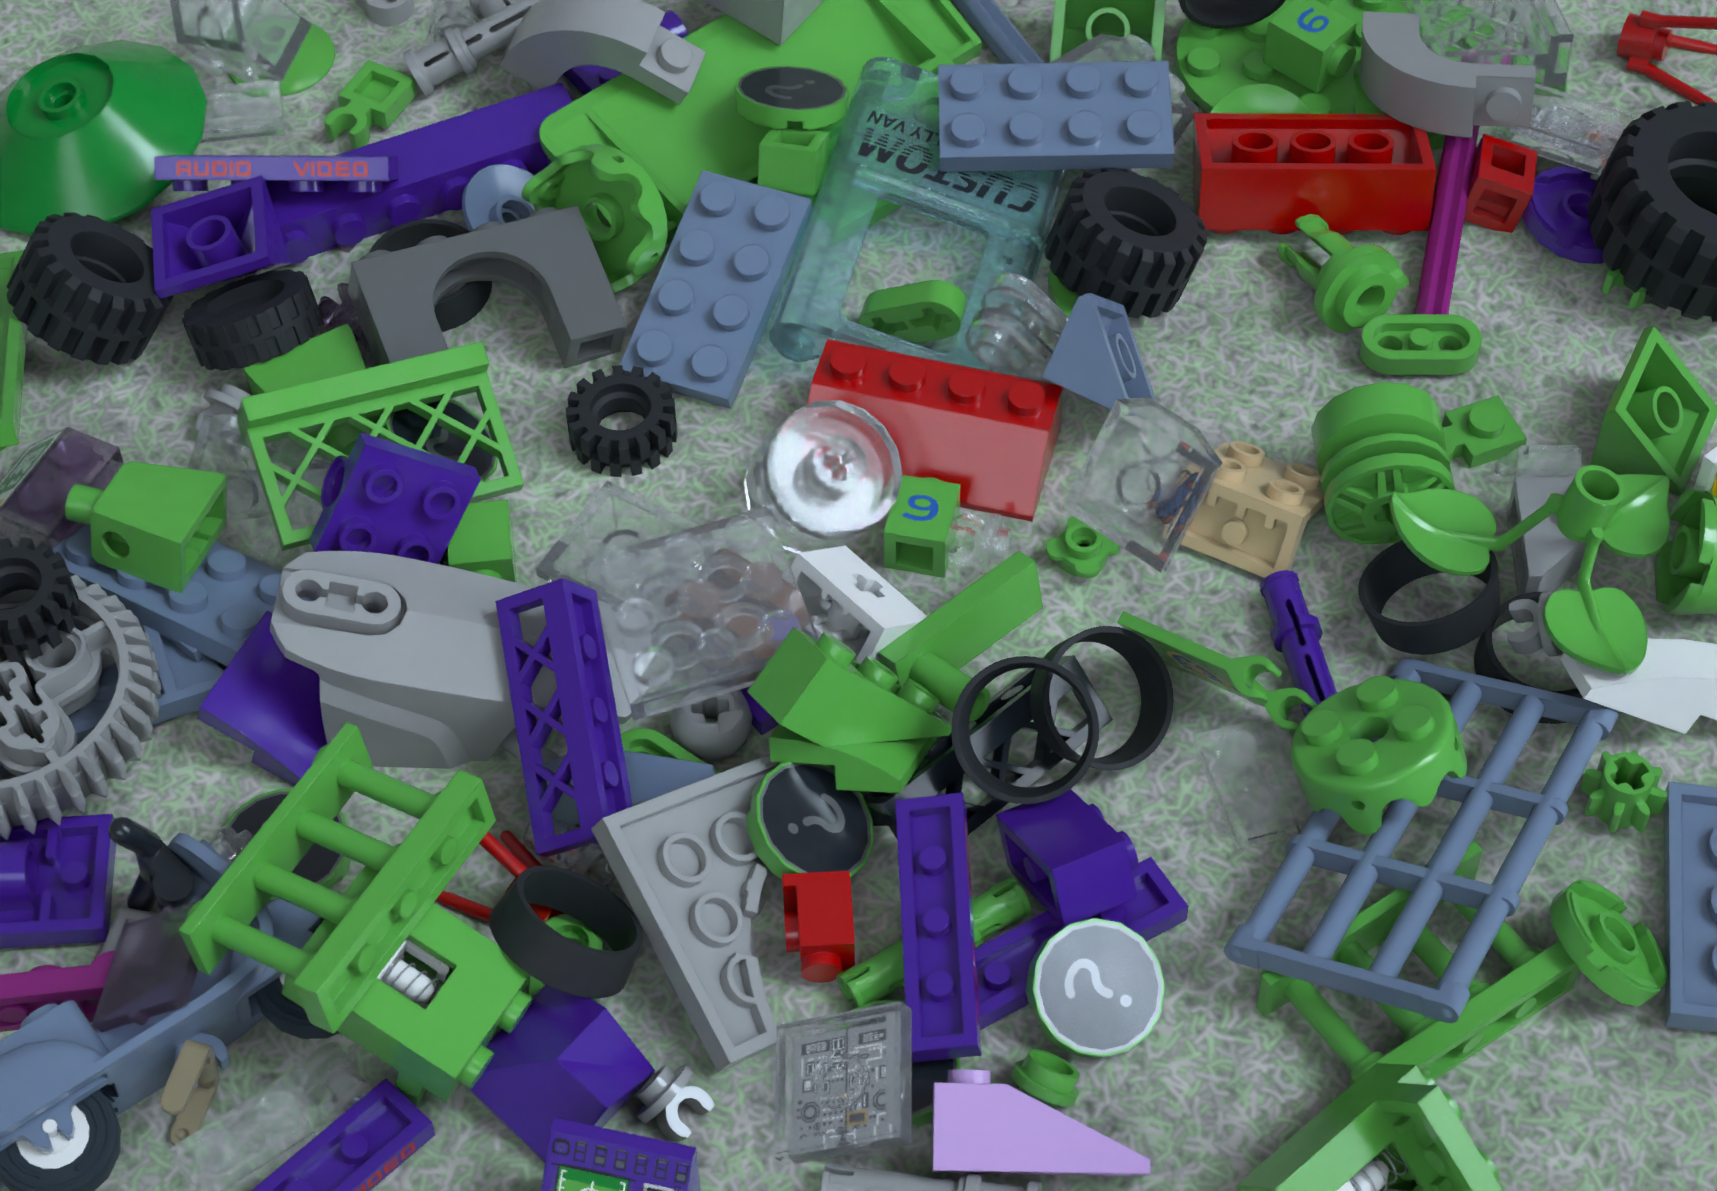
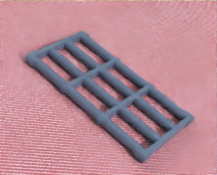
(1436, 880)

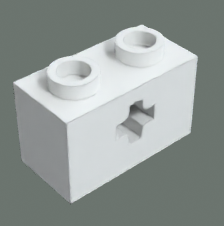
(852, 601)

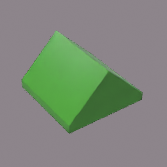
(1084, 19)
(1655, 416)

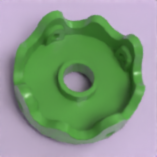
(628, 193)
(1357, 776)

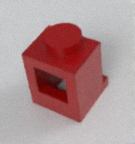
(1500, 184)
(819, 922)

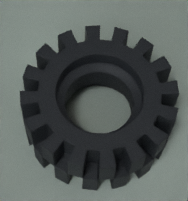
(628, 446)
(47, 611)

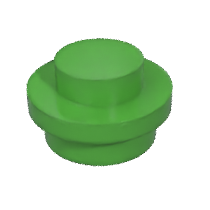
(1047, 1078)

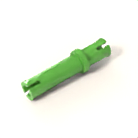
(885, 970)

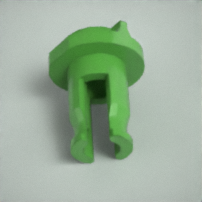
(1351, 283)

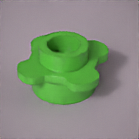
(1077, 560)

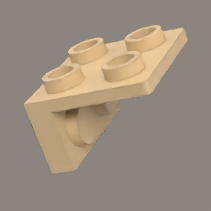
(1255, 510)

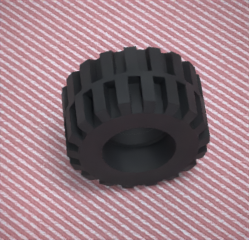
(1125, 241)
(87, 289)

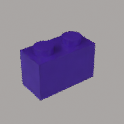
(1068, 857)

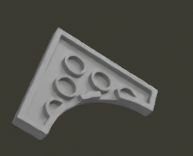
(694, 893)

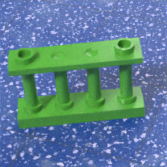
(370, 924)
(1431, 1044)

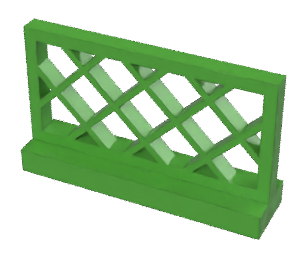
(368, 394)

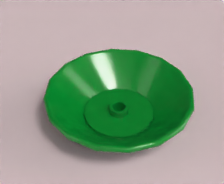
(87, 131)

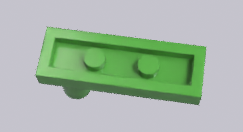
(964, 629)

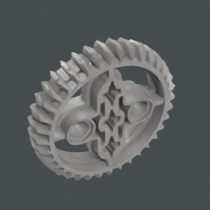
(40, 739)

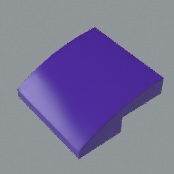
(268, 706)

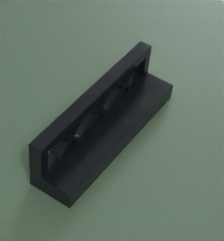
(1004, 716)

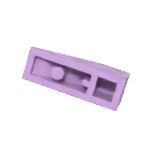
(1008, 1132)

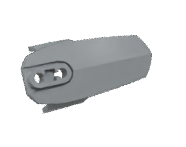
(409, 654)

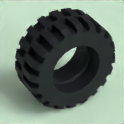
(1651, 211)

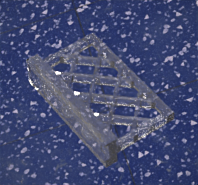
(1533, 28)

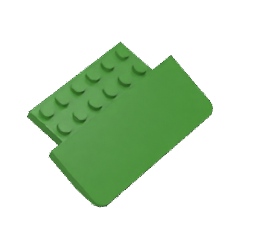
(708, 131)

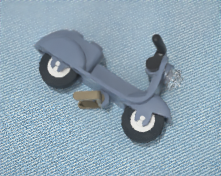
(71, 1082)

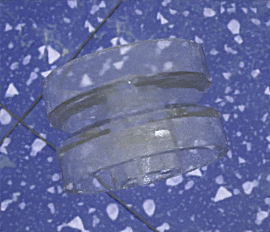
(824, 475)

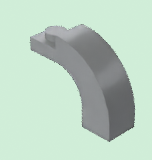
(605, 34)
(1436, 91)

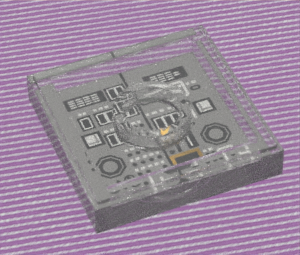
(1569, 129)
(843, 1083)

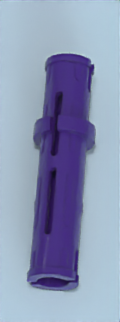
(1289, 614)

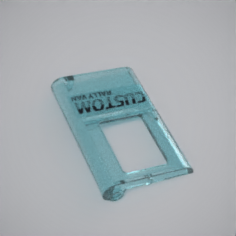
(893, 155)

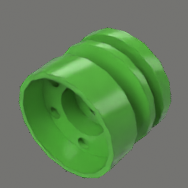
(1376, 444)

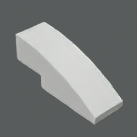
(1667, 689)

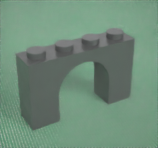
(540, 255)

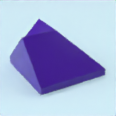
(216, 238)
(560, 1063)

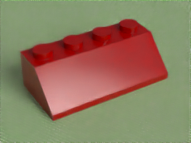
(1281, 166)
(952, 421)

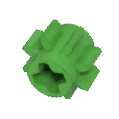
(1623, 791)

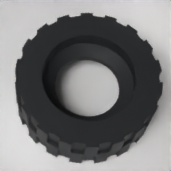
(252, 319)

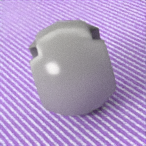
(717, 738)

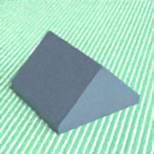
(1099, 354)

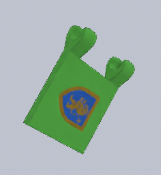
(1230, 674)

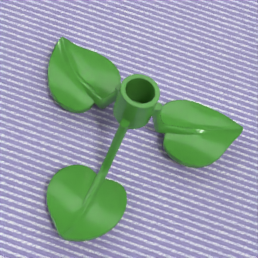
(1619, 511)

